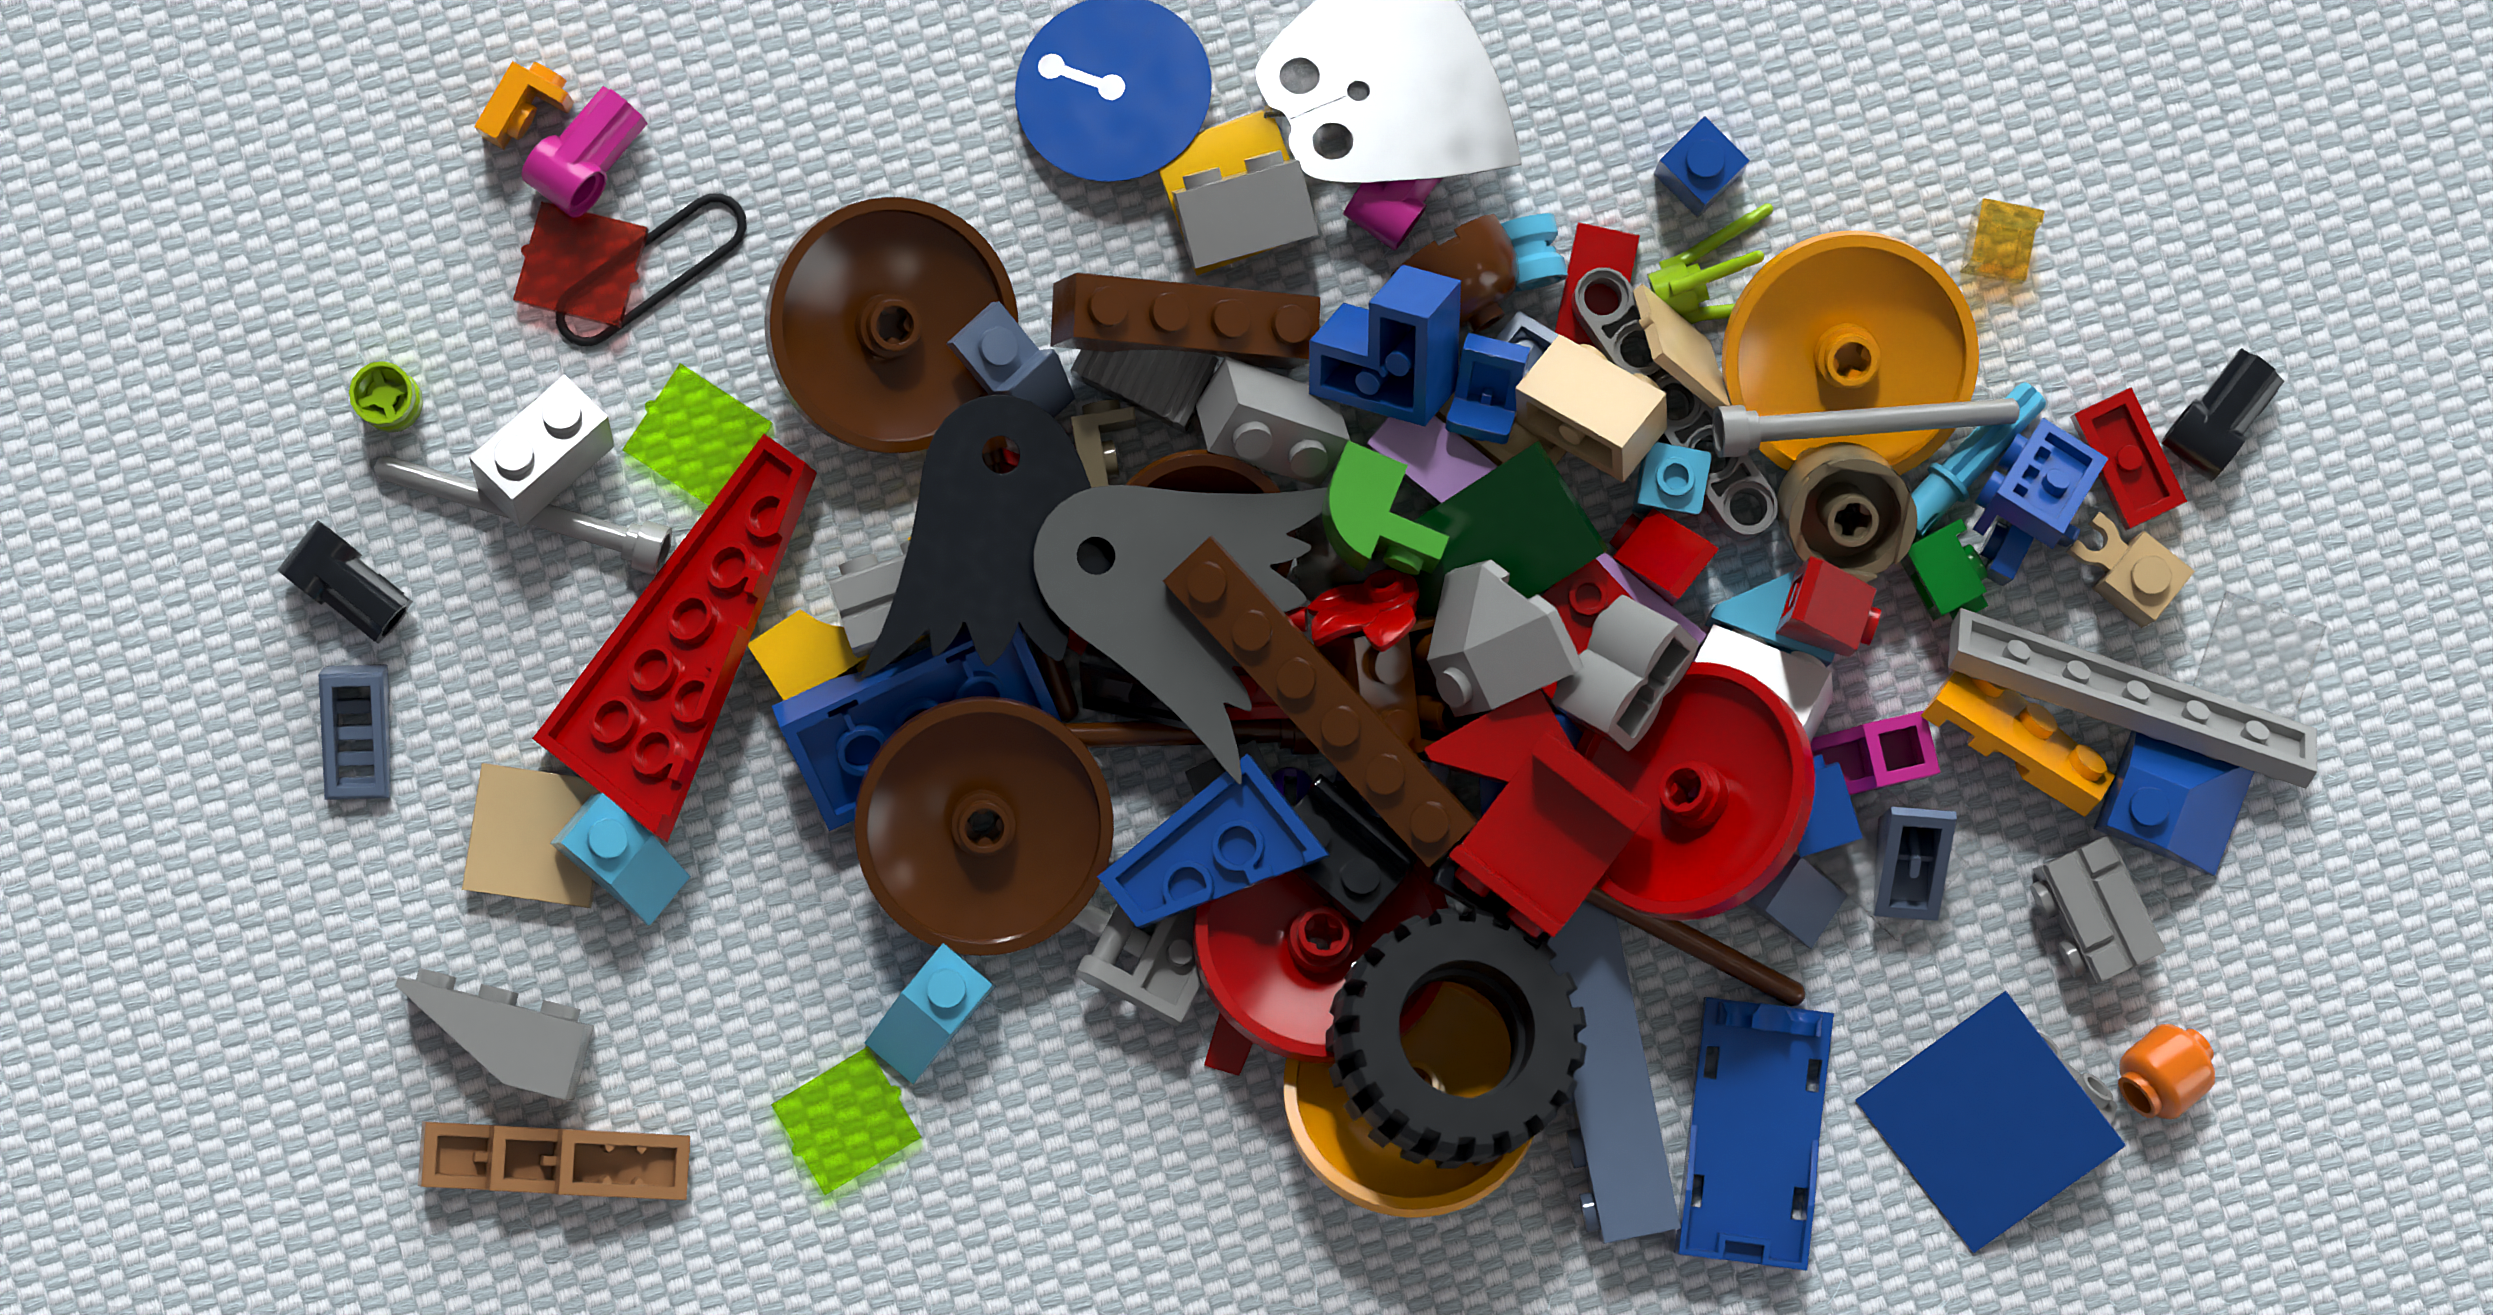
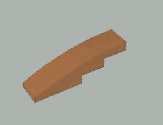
(554, 1160)

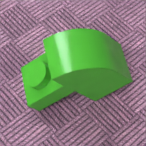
(1360, 520)

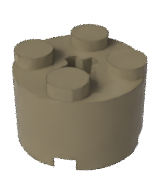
(1827, 481)

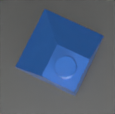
(2174, 802)

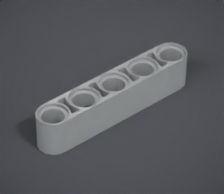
(1739, 472)

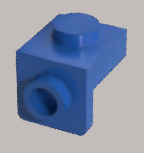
(1486, 389)
(2007, 547)

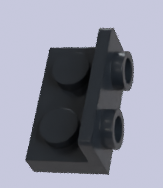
(1365, 857)

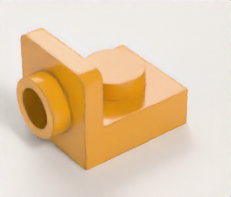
(511, 107)

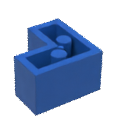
(1397, 353)

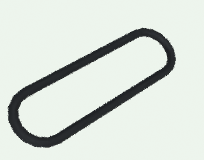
(678, 282)

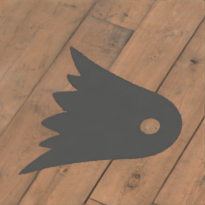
(1139, 618)

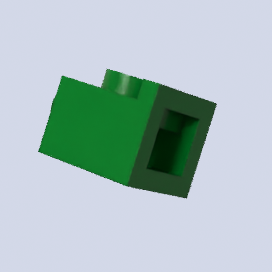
(1946, 572)

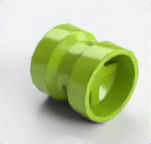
(379, 387)

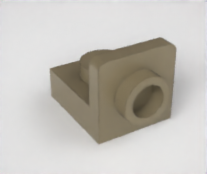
(1097, 456)

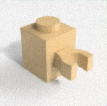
(2137, 575)

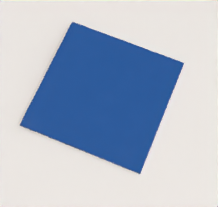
(1990, 1122)

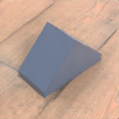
(1912, 862)
(1799, 901)

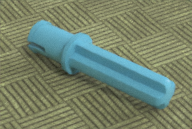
(1950, 480)

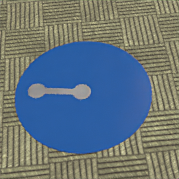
(1113, 89)

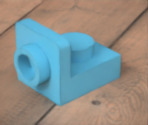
(1672, 480)

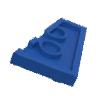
(1213, 848)

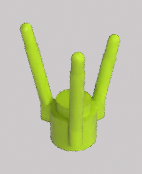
(1686, 286)

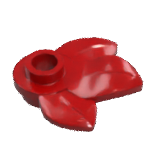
(1379, 606)

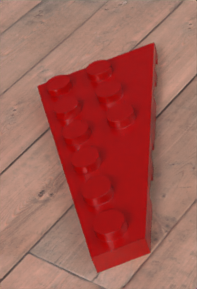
(662, 676)

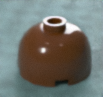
(1483, 262)

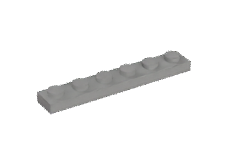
(2133, 698)

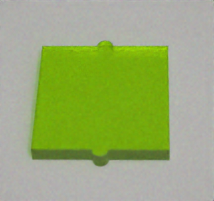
(695, 434)
(846, 1120)

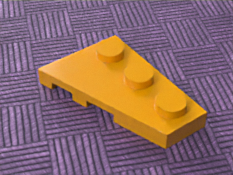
(2027, 734)

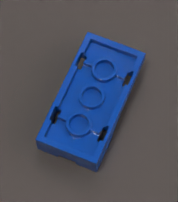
(840, 743)
(1754, 1134)

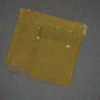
(2000, 240)

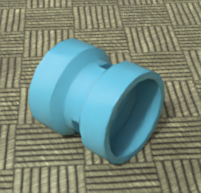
(1536, 257)

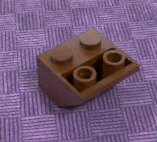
(1398, 683)

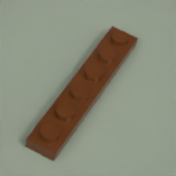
(1320, 701)

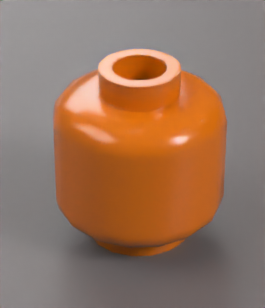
(2166, 1072)

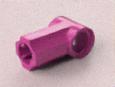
(574, 166)
(1390, 208)

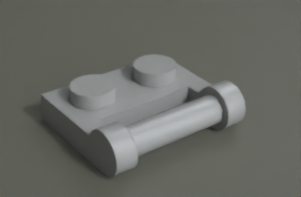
(1164, 974)

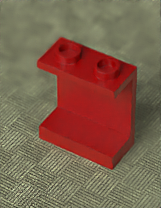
(1549, 836)

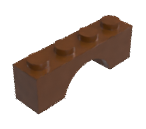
(1163, 315)

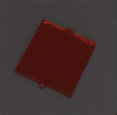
(581, 265)

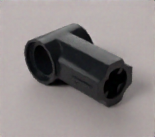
(2213, 427)
(334, 574)

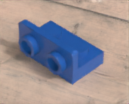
(2042, 483)

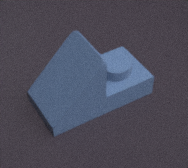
(1009, 361)

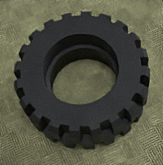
(1520, 987)

